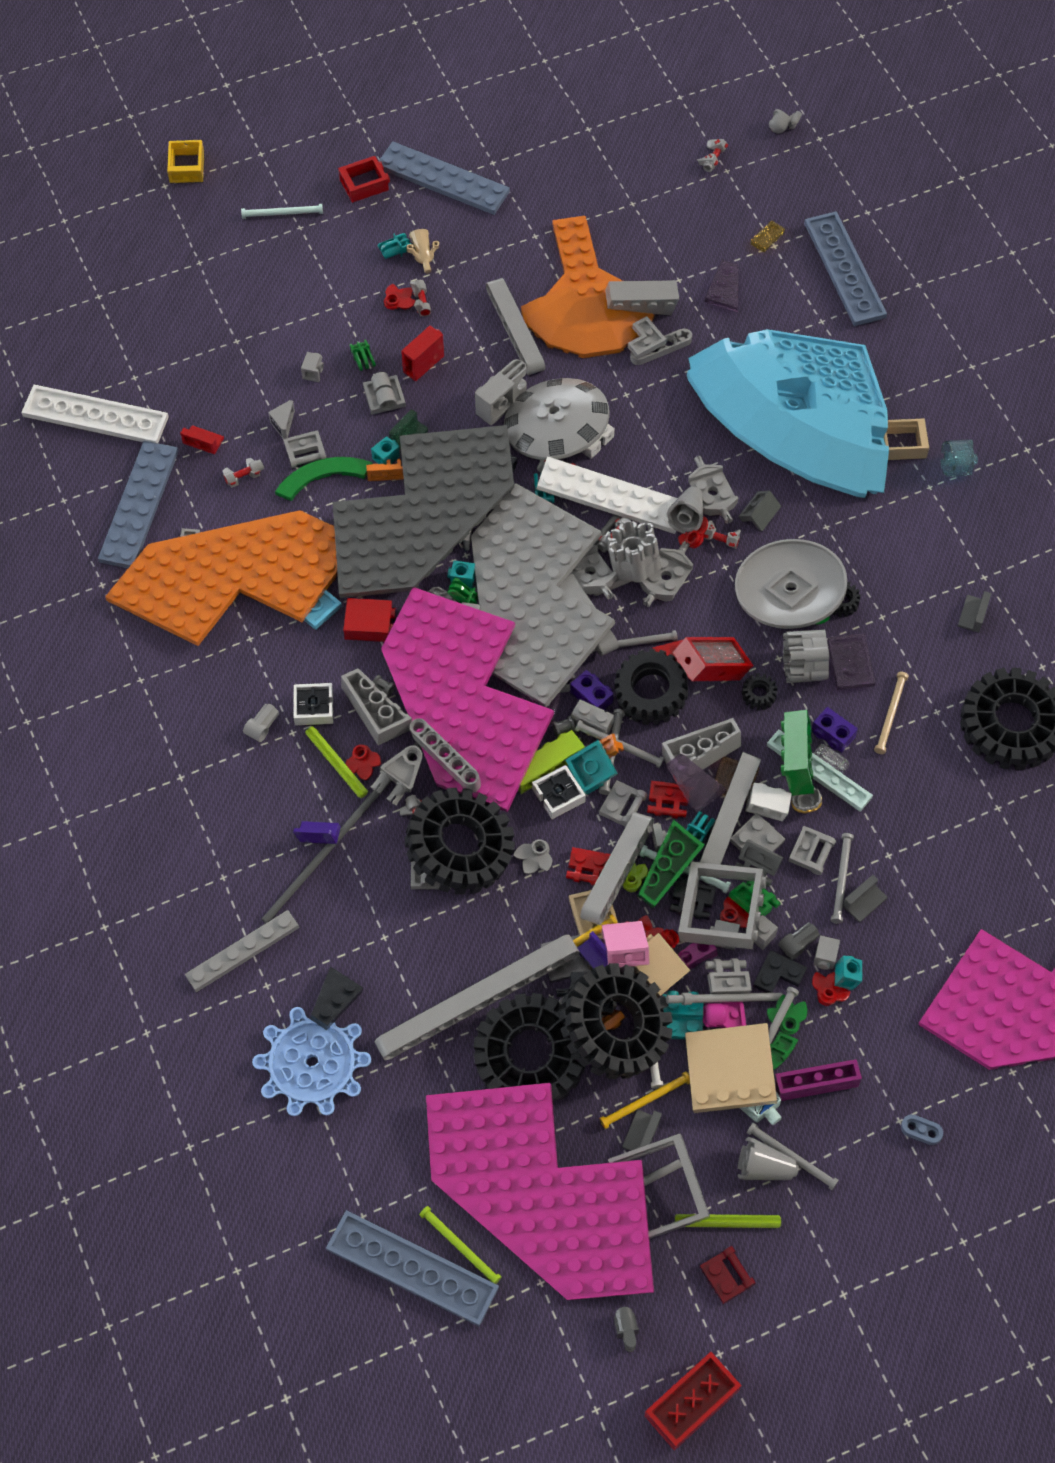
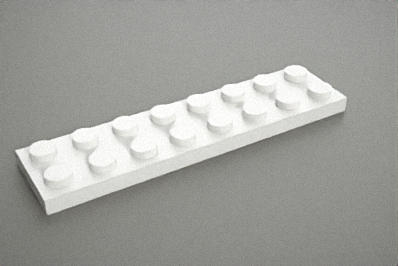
(94, 414)
(606, 493)

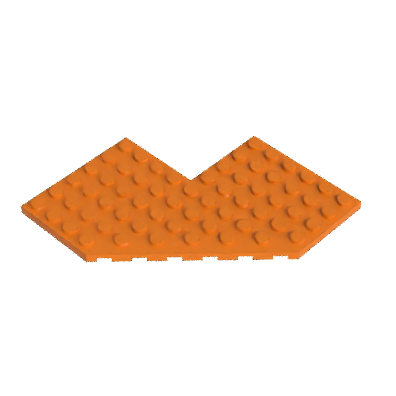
(196, 577)

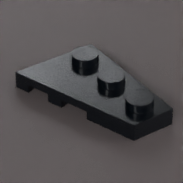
(334, 998)

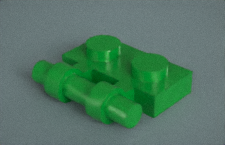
(743, 894)

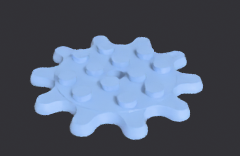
(316, 1083)

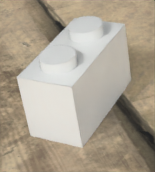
(768, 801)

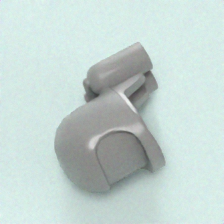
(781, 121)

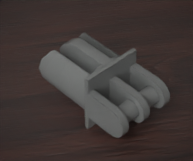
(626, 1327)

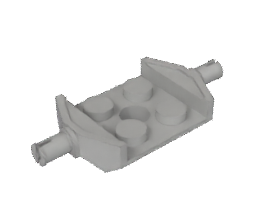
(712, 478)
(675, 565)
(601, 579)

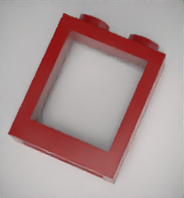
(367, 189)

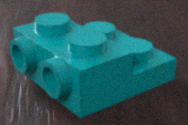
(591, 767)
(684, 1017)

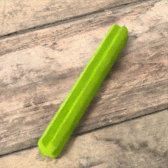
(336, 762)
(735, 1221)

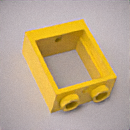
(184, 174)

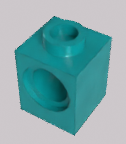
(379, 452)
(465, 568)
(848, 972)

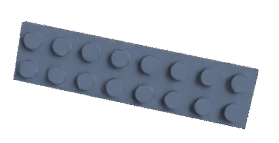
(444, 178)
(845, 268)
(138, 504)
(412, 1268)

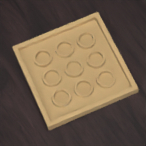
(730, 1068)

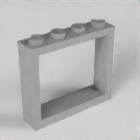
(715, 937)
(678, 1141)

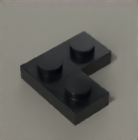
(777, 968)

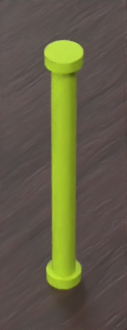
(451, 1237)

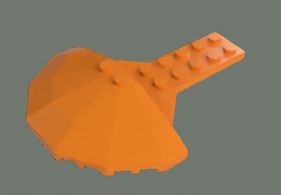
(575, 308)

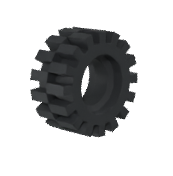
(850, 607)
(761, 682)

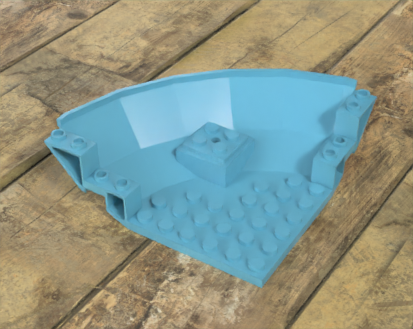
(800, 405)

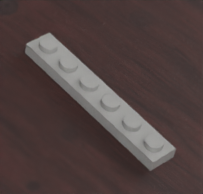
(241, 951)

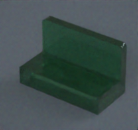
(407, 426)

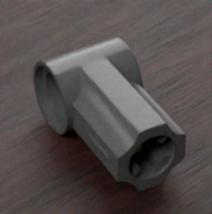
(795, 943)

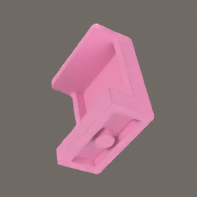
(626, 943)

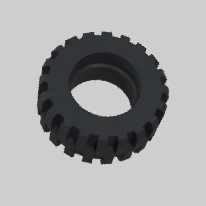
(651, 664)

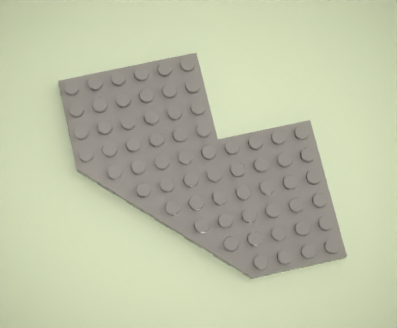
(520, 563)

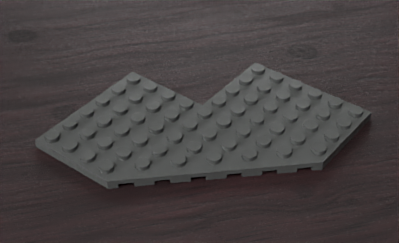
(448, 491)

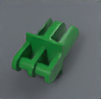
(360, 353)
(461, 592)

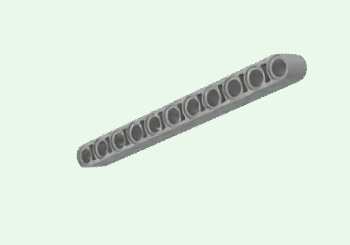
(476, 997)

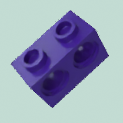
(595, 689)
(837, 726)

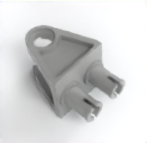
(401, 772)

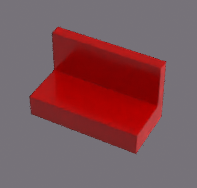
(201, 439)

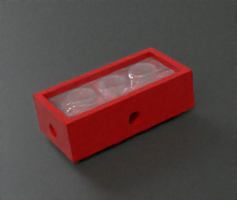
(712, 659)

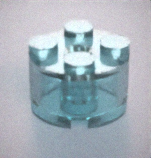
(958, 458)

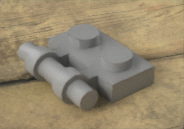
(728, 982)

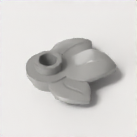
(532, 859)

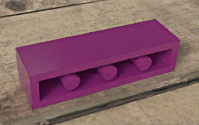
(817, 1080)

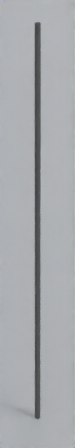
(357, 814)

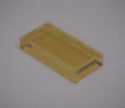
(767, 236)

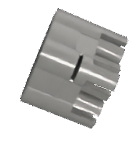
(633, 552)
(807, 656)

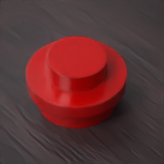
(670, 937)

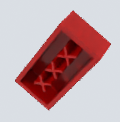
(692, 1400)

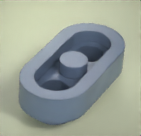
(921, 1130)

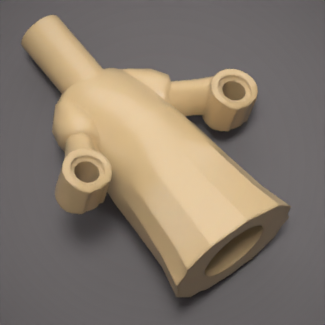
(422, 250)

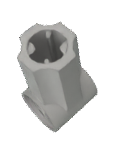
(259, 726)

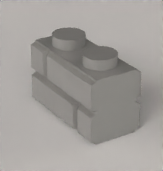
(593, 717)

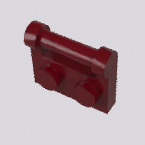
(722, 1280)

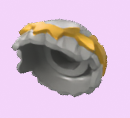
(807, 803)

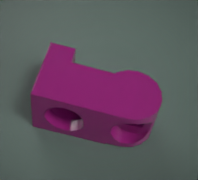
(697, 953)

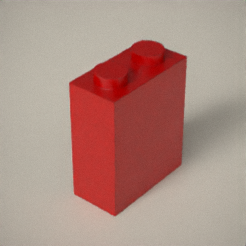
(422, 353)
(368, 619)

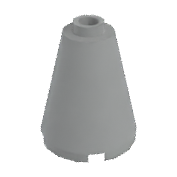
(687, 511)
(763, 1162)

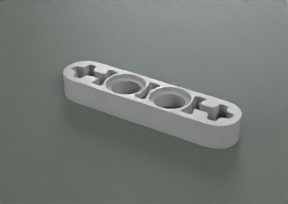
(663, 350)

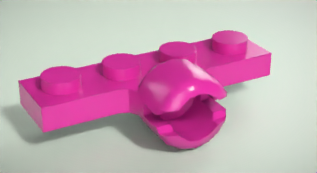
(724, 1014)

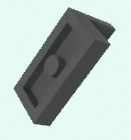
(760, 509)
(974, 612)
(864, 899)
(642, 1130)

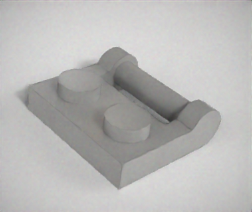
(303, 444)
(617, 801)
(805, 849)

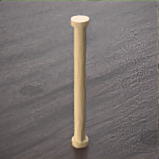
(880, 748)

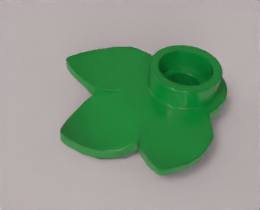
(795, 1015)

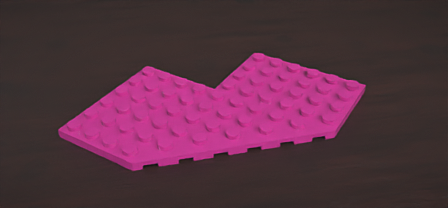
(441, 667)
(996, 1006)
(569, 1224)

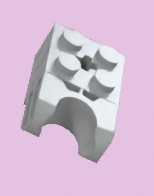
(500, 391)

